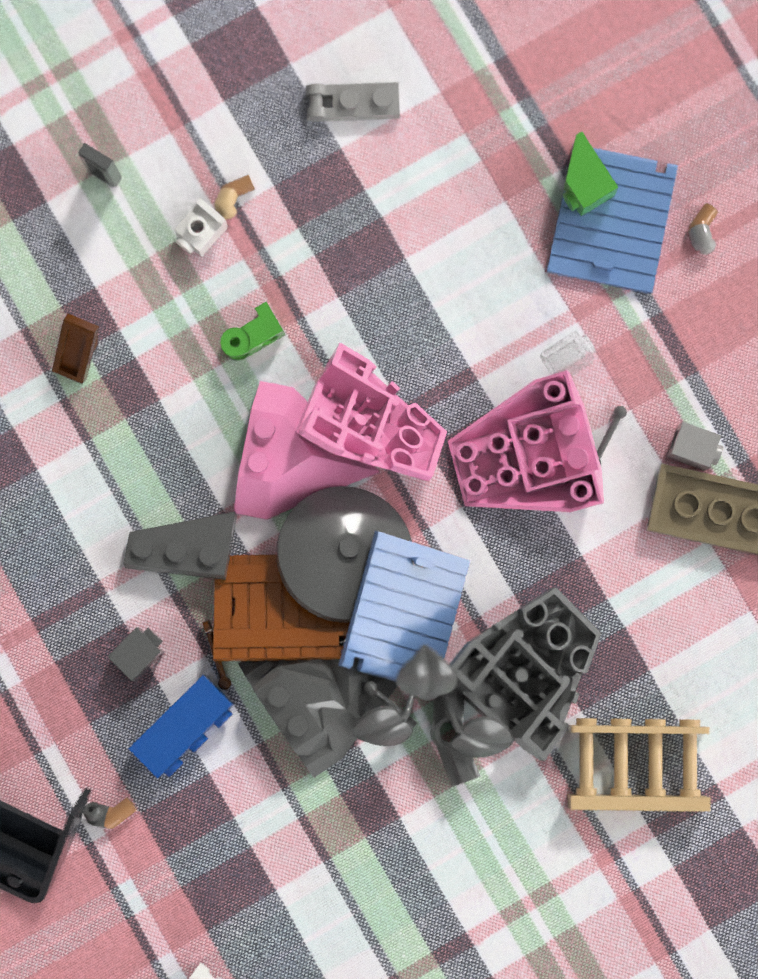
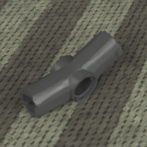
(457, 766)

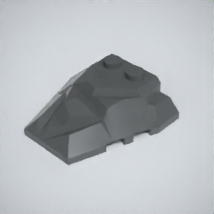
(529, 669)
(315, 704)

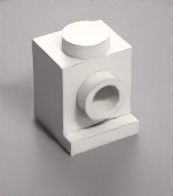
(200, 242)

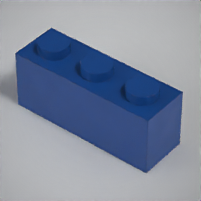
(182, 727)

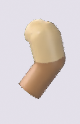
(228, 195)

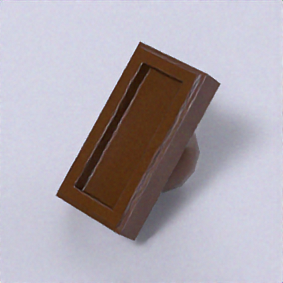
(75, 348)

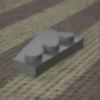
(184, 548)

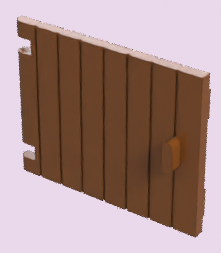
(266, 618)

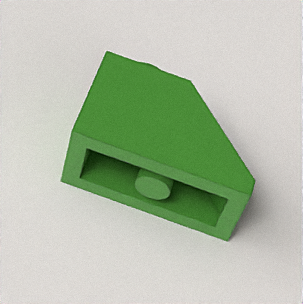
(587, 178)

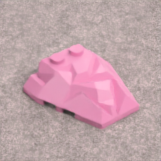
(367, 421)

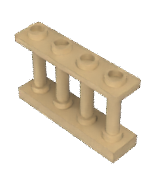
(655, 796)

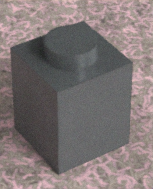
(137, 652)

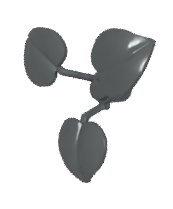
(427, 677)

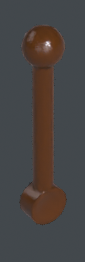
(224, 682)

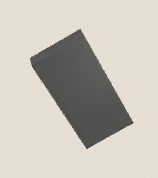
(99, 165)

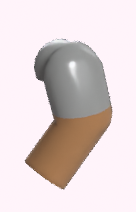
(700, 232)

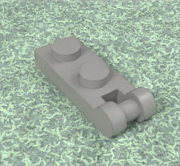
(353, 101)

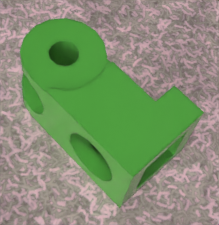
(253, 336)

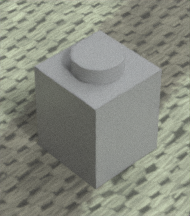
(695, 446)

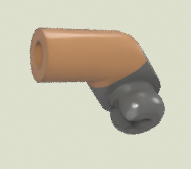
(107, 816)

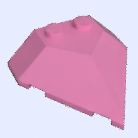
(280, 464)

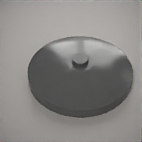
(328, 545)

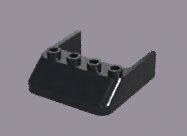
(34, 849)

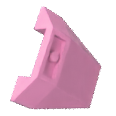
(531, 452)

